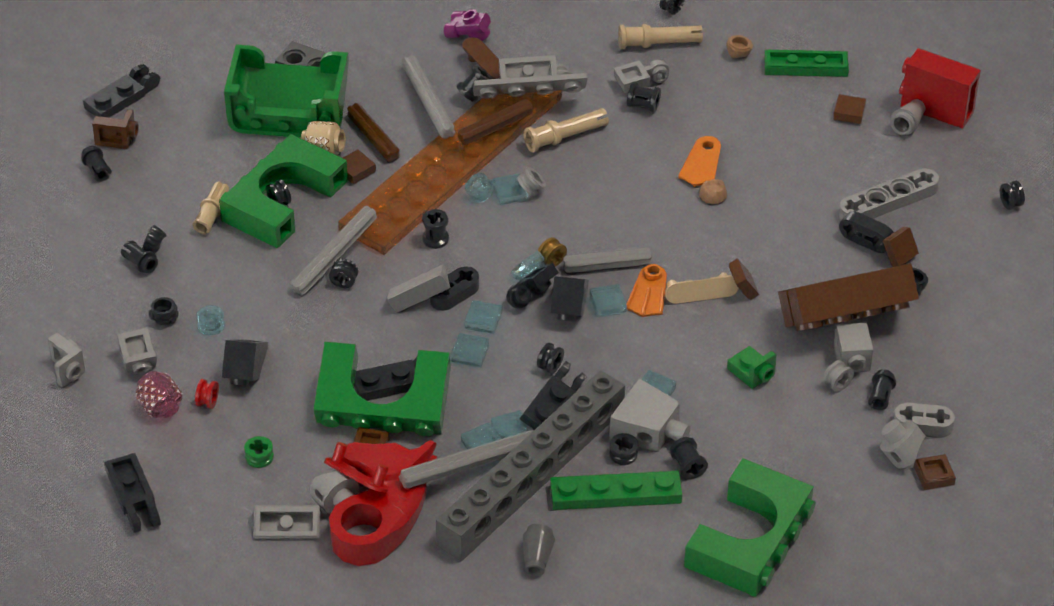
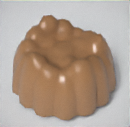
(739, 46)
(713, 191)

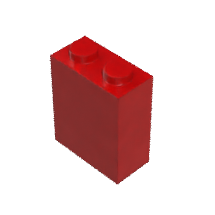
(942, 85)

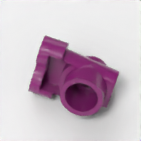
(469, 24)

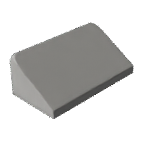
(419, 288)
(287, 521)

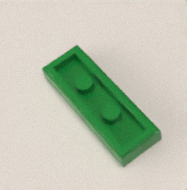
(806, 63)

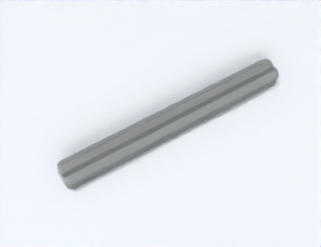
(428, 97)
(460, 461)

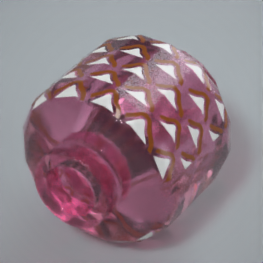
(158, 394)

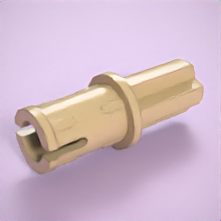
(210, 208)

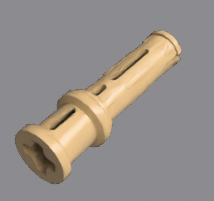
(645, 35)
(554, 132)

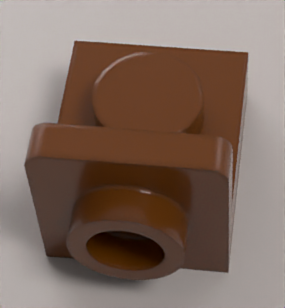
(115, 132)

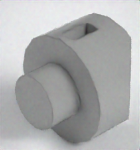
(901, 440)
(334, 489)

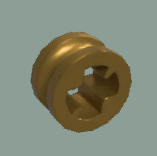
(552, 251)

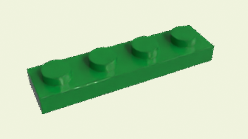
(615, 490)

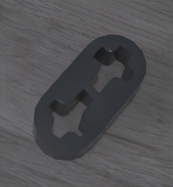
(865, 231)
(459, 289)

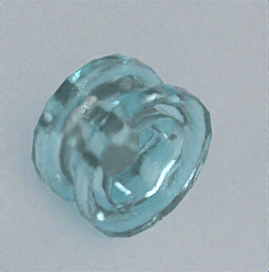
(479, 187)
(212, 327)

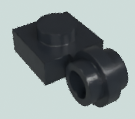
(536, 280)

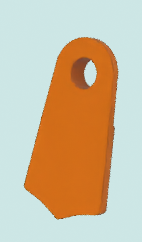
(701, 162)
(648, 292)

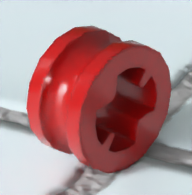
(206, 393)

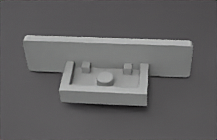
(529, 75)

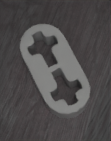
(926, 418)

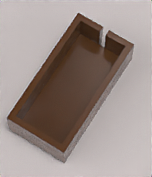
(854, 294)

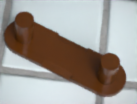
(480, 53)

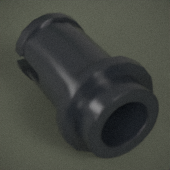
(93, 158)
(144, 260)
(883, 383)

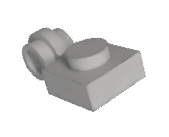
(635, 72)

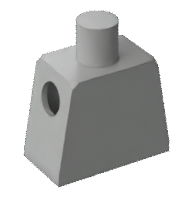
(648, 417)

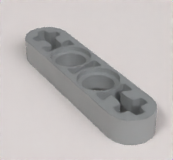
(918, 184)

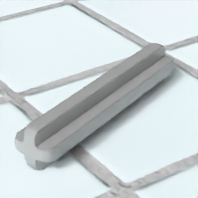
(607, 260)

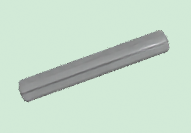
(334, 250)

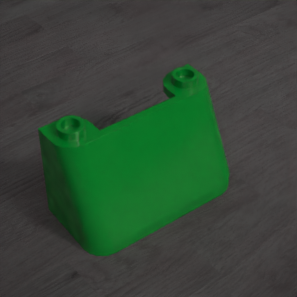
(283, 97)

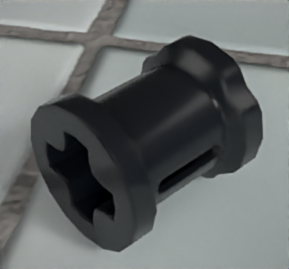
(466, 87)
(643, 96)
(435, 228)
(688, 457)

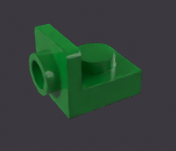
(752, 366)

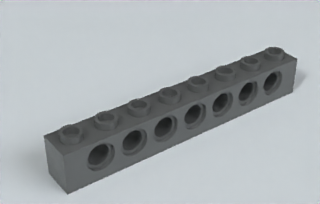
(528, 466)

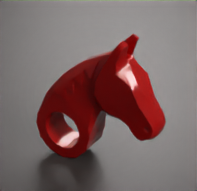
(389, 511)

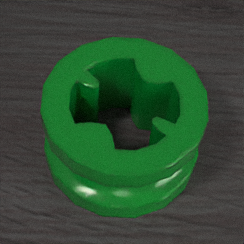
(259, 443)

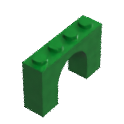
(293, 162)
(417, 411)
(751, 562)

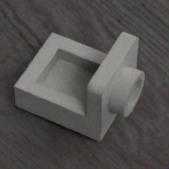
(137, 350)
(67, 359)

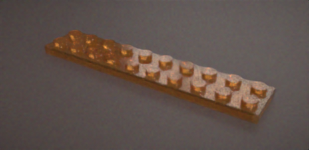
(440, 171)

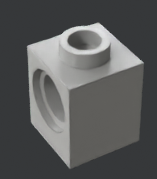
(854, 346)

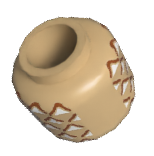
(326, 136)

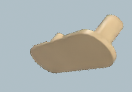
(701, 289)

